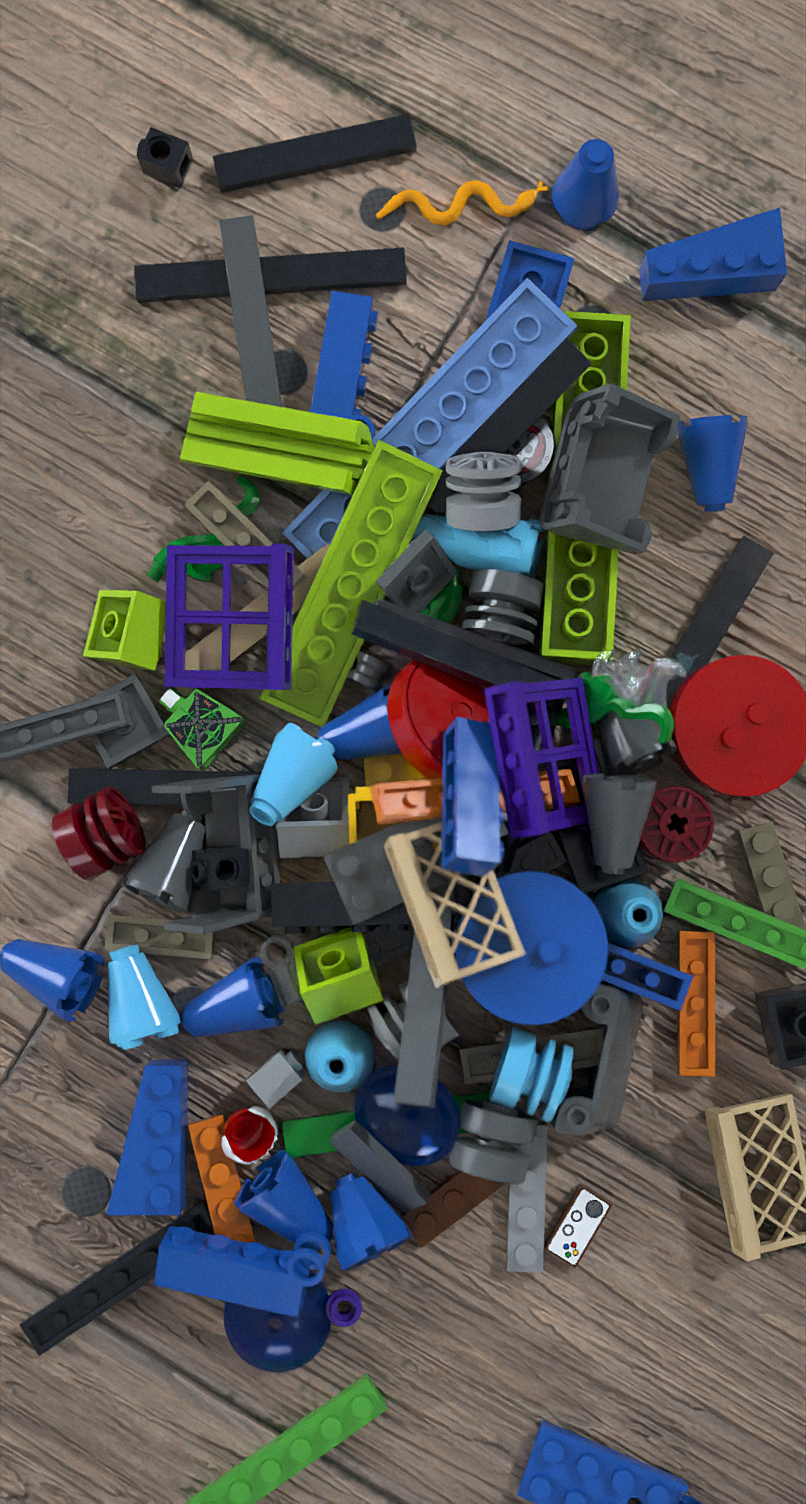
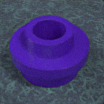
(346, 1318)

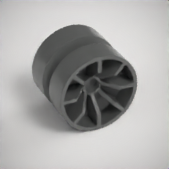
(491, 1151)

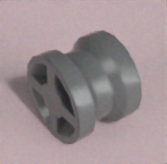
(369, 671)

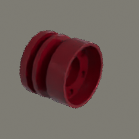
(98, 833)
(691, 835)

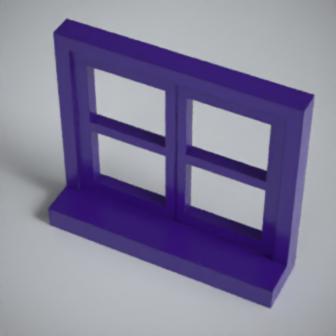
(278, 618)
(519, 761)

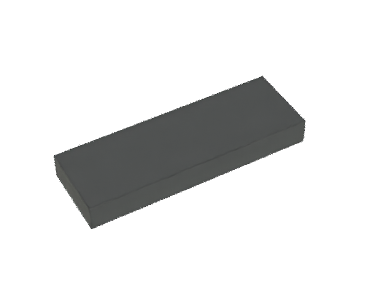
(380, 1167)

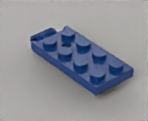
(543, 268)
(581, 1471)

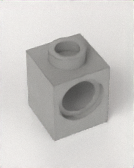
(276, 1077)

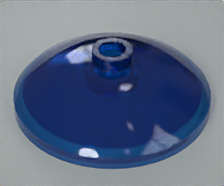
(407, 1131)
(280, 1348)

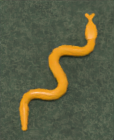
(522, 203)

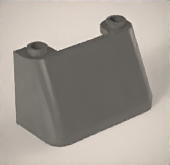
(605, 468)
(601, 1103)

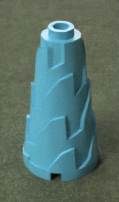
(505, 549)

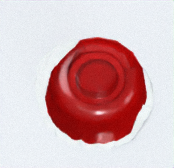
(249, 1135)

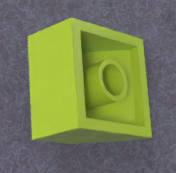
(127, 629)
(337, 975)

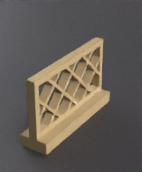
(427, 919)
(733, 1180)

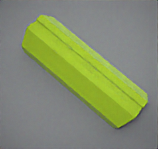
(277, 443)

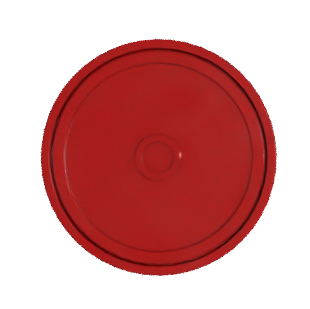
(423, 706)
(740, 726)

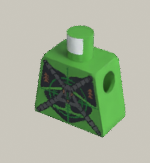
(200, 725)

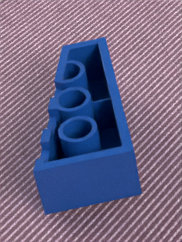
(717, 262)

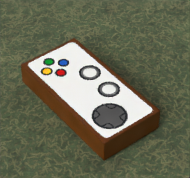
(577, 1225)

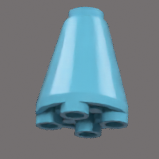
(291, 774)
(616, 910)
(137, 1000)
(343, 1042)

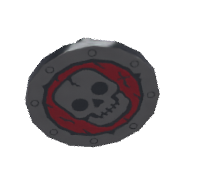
(535, 450)

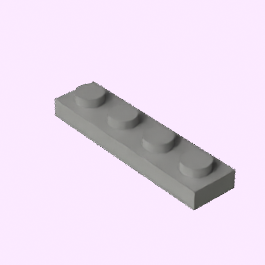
(527, 1209)

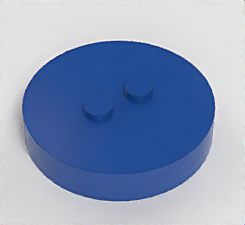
(561, 945)

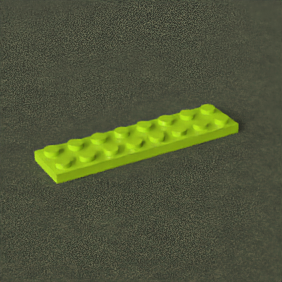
(367, 541)

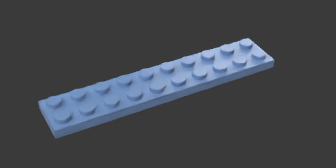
(455, 398)

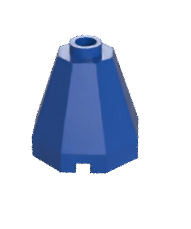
(364, 1222)

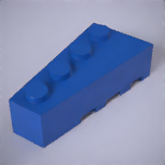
(155, 1150)

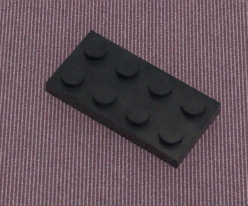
(577, 840)

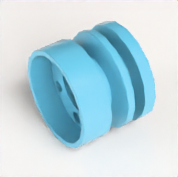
(531, 1074)

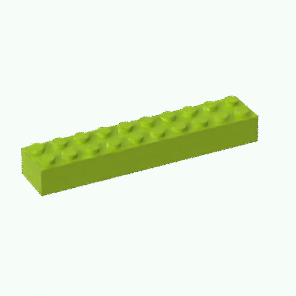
(580, 575)

